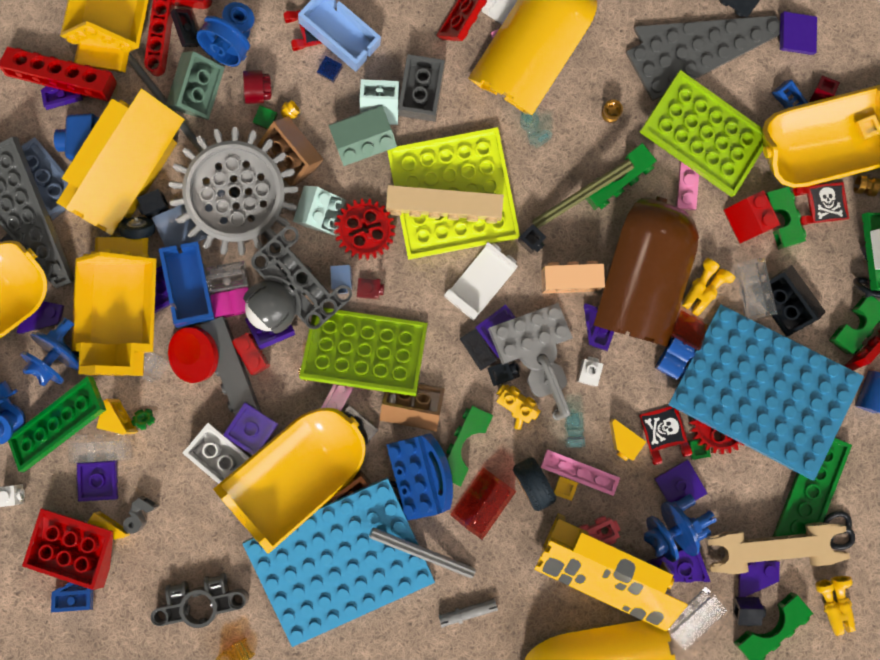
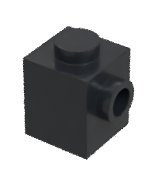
(152, 203)
(532, 239)
(749, 611)

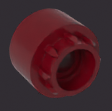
(256, 86)

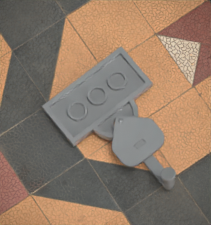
(535, 336)

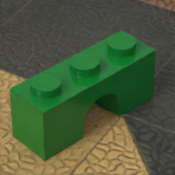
(792, 232)
(850, 339)

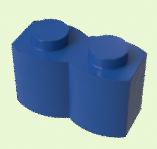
(675, 359)

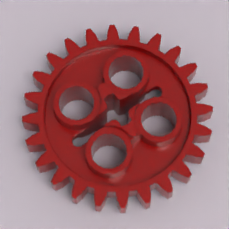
(357, 212)
(706, 437)

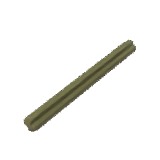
(583, 193)

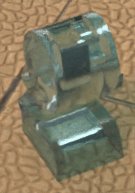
(530, 123)
(575, 430)

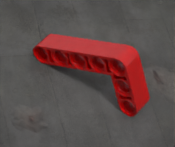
(163, 38)

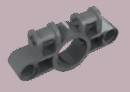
(177, 602)

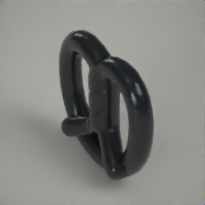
(868, 292)
(846, 516)

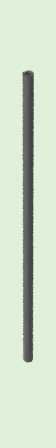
(186, 130)

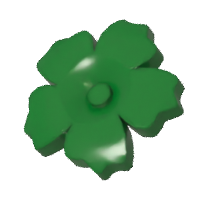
(143, 418)

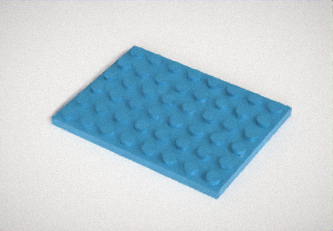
(767, 392)
(334, 569)

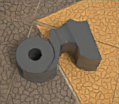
(137, 520)

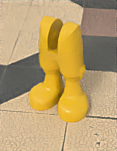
(708, 293)
(842, 609)

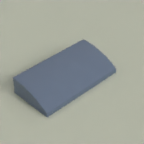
(46, 175)
(175, 233)

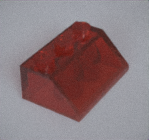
(483, 503)

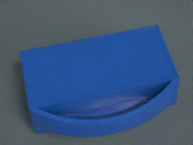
(418, 476)

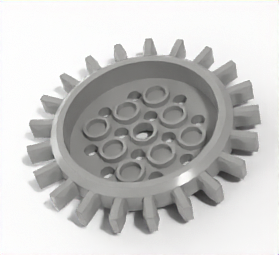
(232, 156)

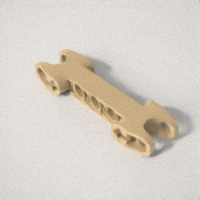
(742, 551)

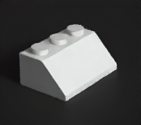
(215, 453)

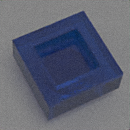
(329, 69)

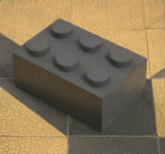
(421, 87)

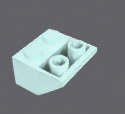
(378, 93)
(318, 209)

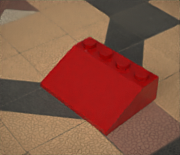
(70, 550)

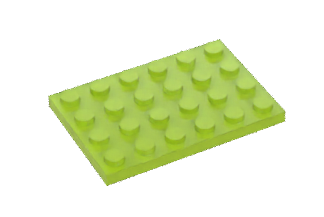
(705, 133)
(365, 352)

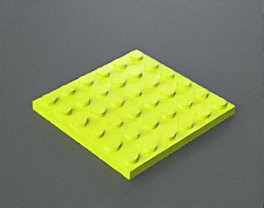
(457, 164)

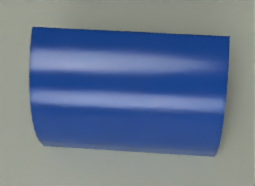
(870, 393)

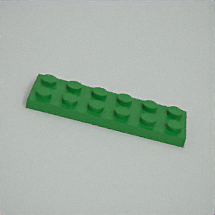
(56, 424)
(810, 499)

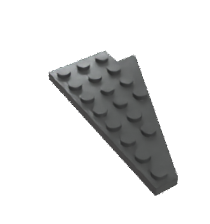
(695, 48)
(25, 214)

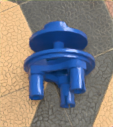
(56, 349)
(684, 530)

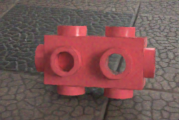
(595, 530)

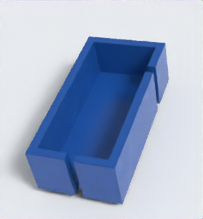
(186, 284)

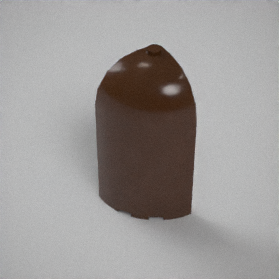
(649, 271)

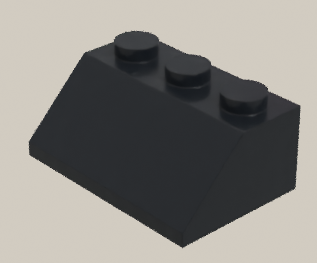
(794, 302)

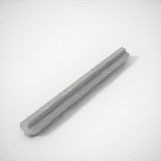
(422, 552)

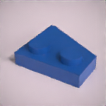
(71, 598)

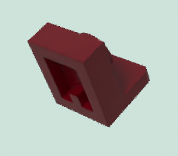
(825, 89)
(370, 288)

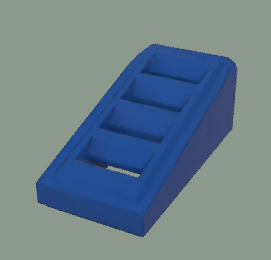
(783, 97)

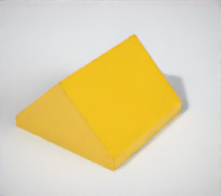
(115, 418)

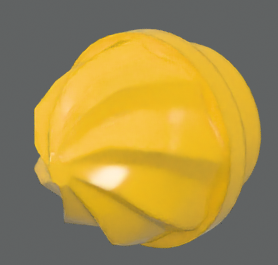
(290, 109)

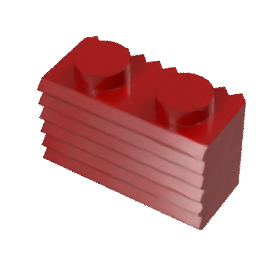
(250, 354)

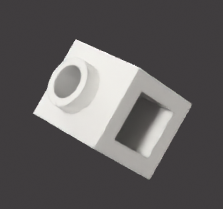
(590, 371)
(11, 495)

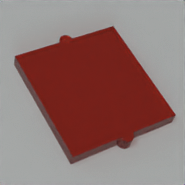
(689, 330)

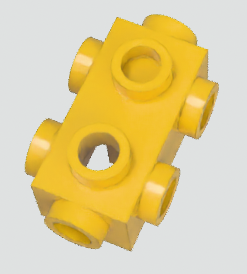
(521, 407)

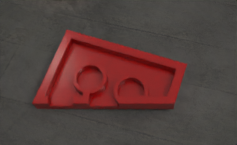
(866, 354)

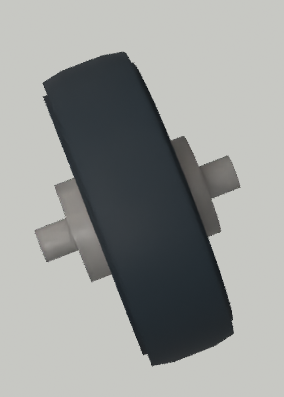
(137, 227)

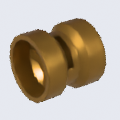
(614, 107)
(867, 185)

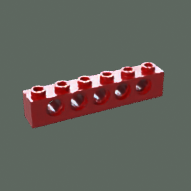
(58, 73)

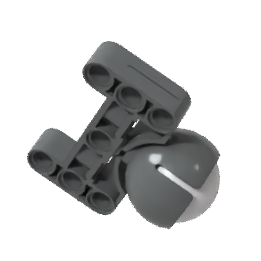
(274, 303)

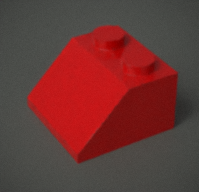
(751, 217)

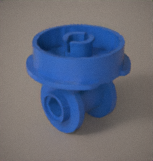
(227, 36)
(11, 416)

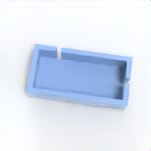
(340, 31)

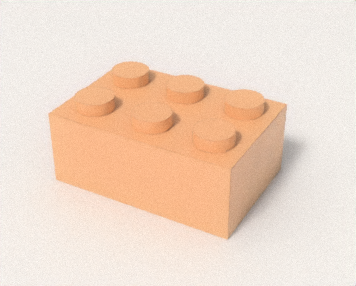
(572, 277)

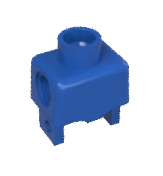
(76, 132)

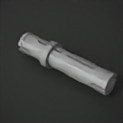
(467, 613)

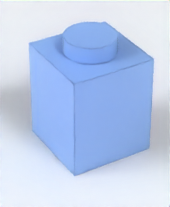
(341, 276)

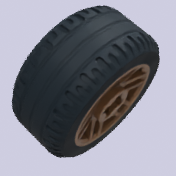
(534, 484)

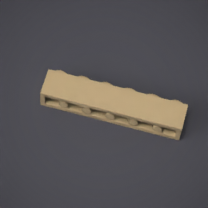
(444, 203)

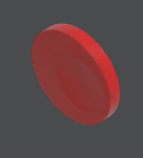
(193, 354)

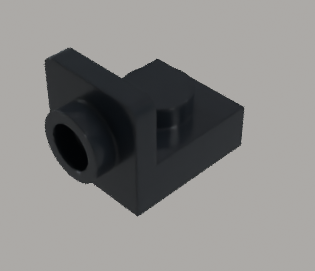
(504, 373)

